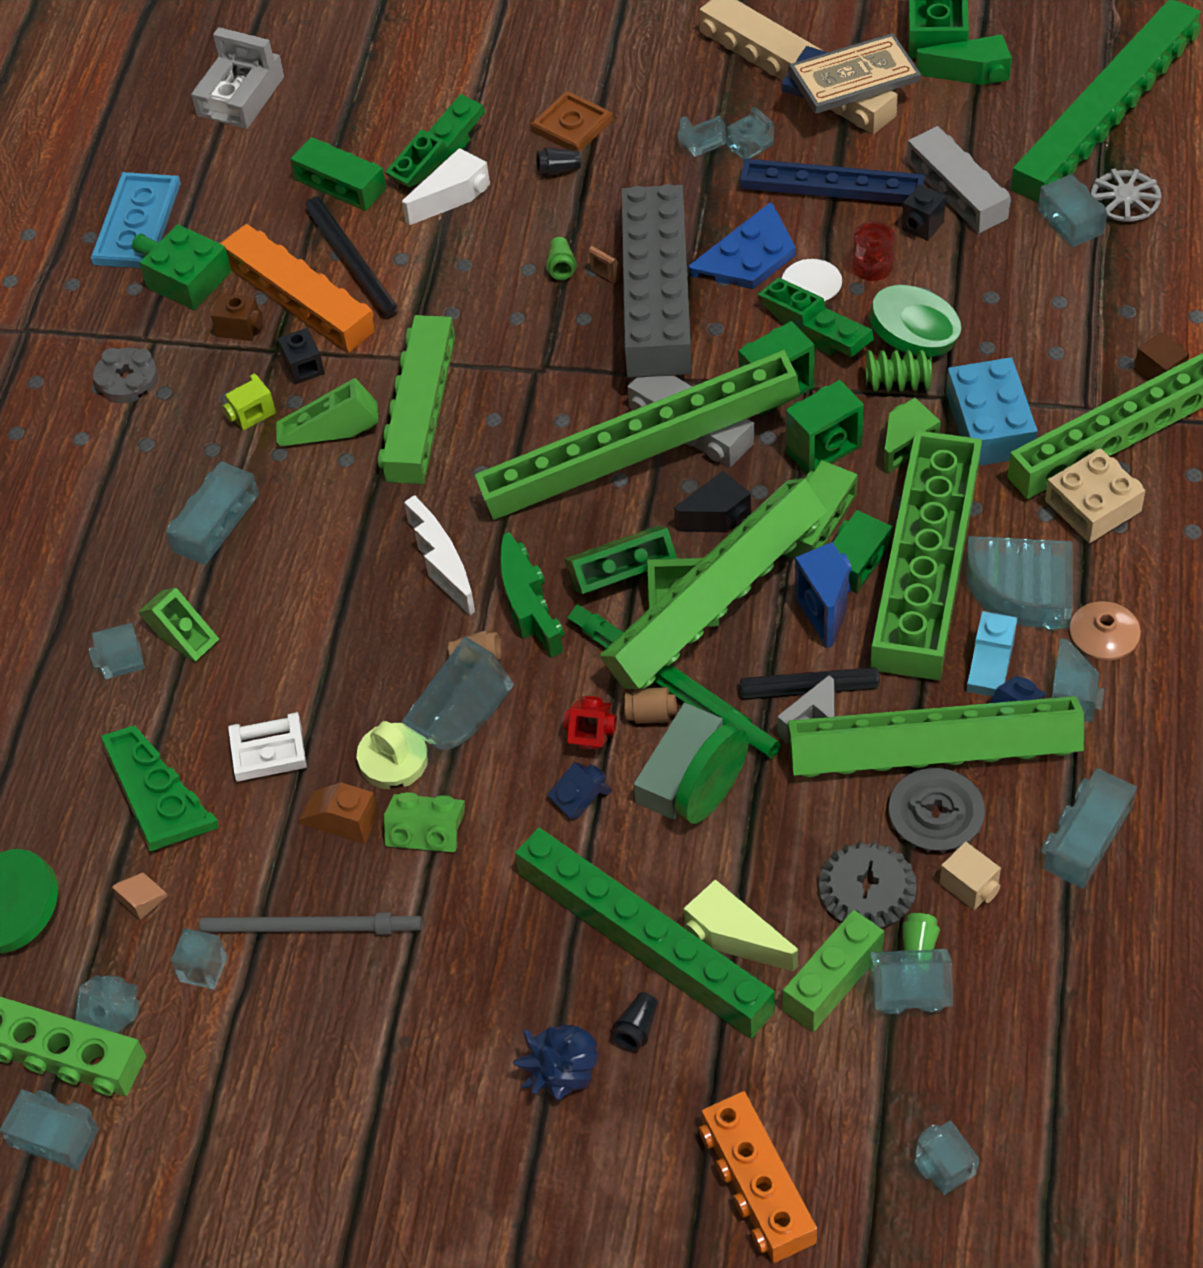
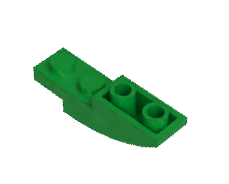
(434, 147)
(808, 312)
(525, 597)

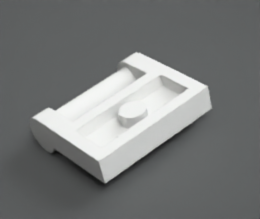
(267, 754)

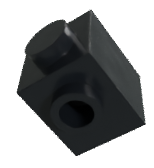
(923, 212)
(301, 356)

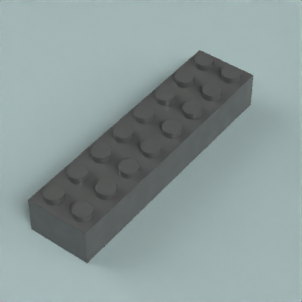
(655, 282)

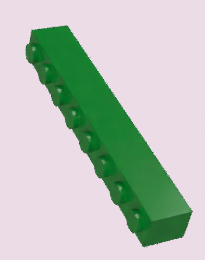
(646, 933)

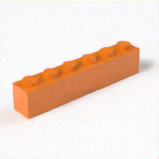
(299, 288)

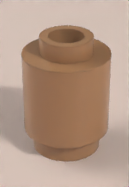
(650, 705)

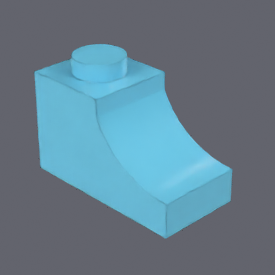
(991, 653)

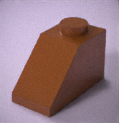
(342, 811)

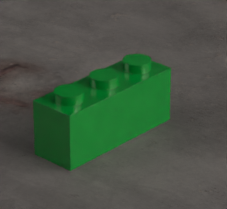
(338, 173)
(619, 559)

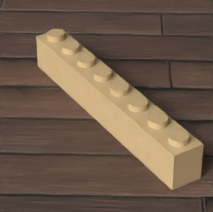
(775, 48)

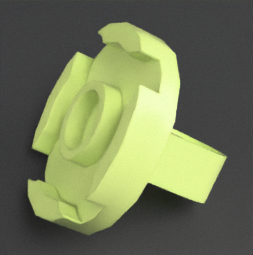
(391, 756)

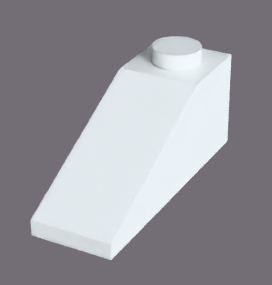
(448, 187)

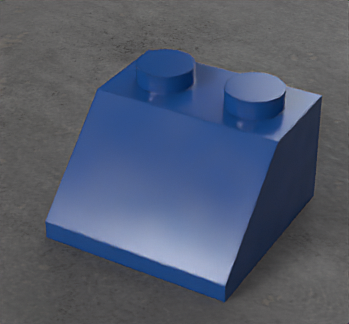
(823, 589)

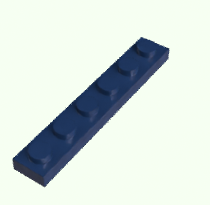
(829, 180)

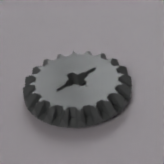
(915, 799)
(884, 902)

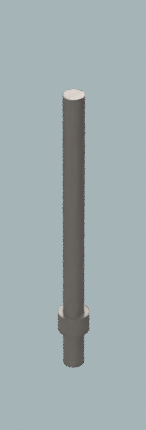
(382, 923)

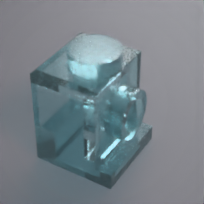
(750, 134)

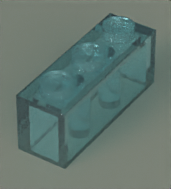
(212, 512)
(1088, 827)

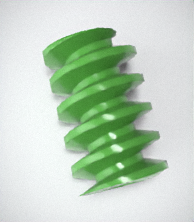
(898, 370)

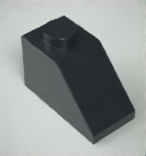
(714, 506)

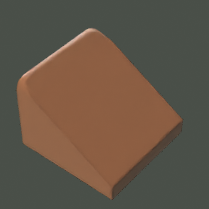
(605, 265)
(139, 894)

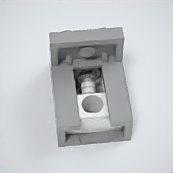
(238, 79)

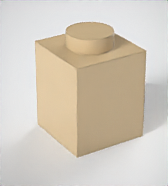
(970, 876)

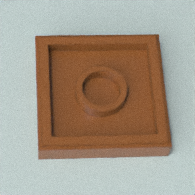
(571, 122)

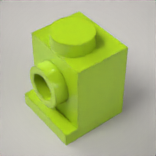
(249, 403)

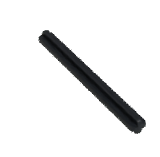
(351, 257)

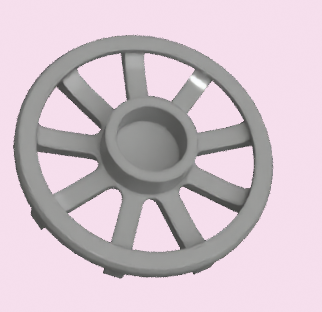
(1127, 195)

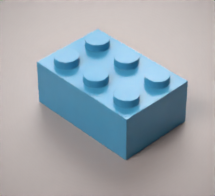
(991, 407)

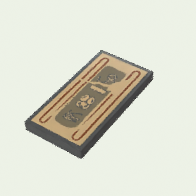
(854, 73)

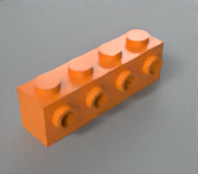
(758, 1178)

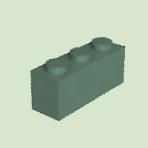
(663, 772)

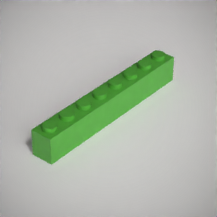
(713, 584)
(936, 736)

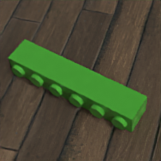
(417, 400)

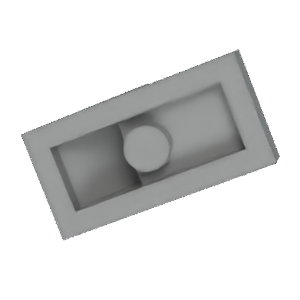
(814, 704)

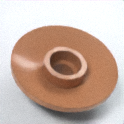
(1100, 640)

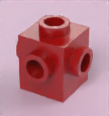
(581, 730)

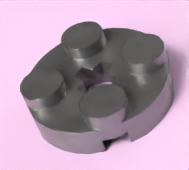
(120, 361)

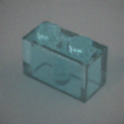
(1072, 210)
(911, 980)
(50, 1128)

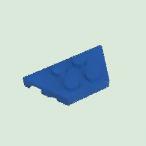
(748, 252)

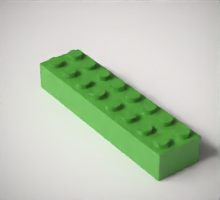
(926, 556)

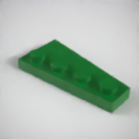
(154, 791)

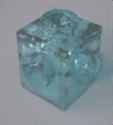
(107, 1003)

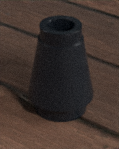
(556, 161)
(635, 1023)

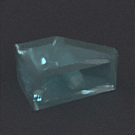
(1077, 678)

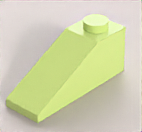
(735, 929)

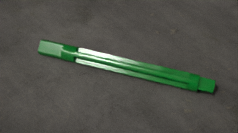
(680, 684)

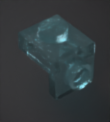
(703, 136)

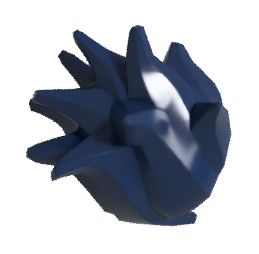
(559, 1060)

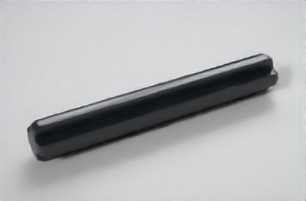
(803, 682)

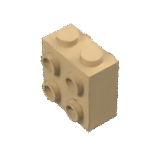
(1095, 495)

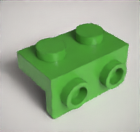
(423, 822)

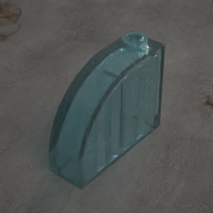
(1023, 579)
(459, 697)

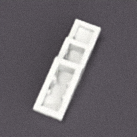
(440, 554)

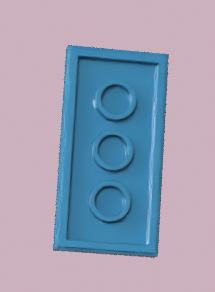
(138, 206)

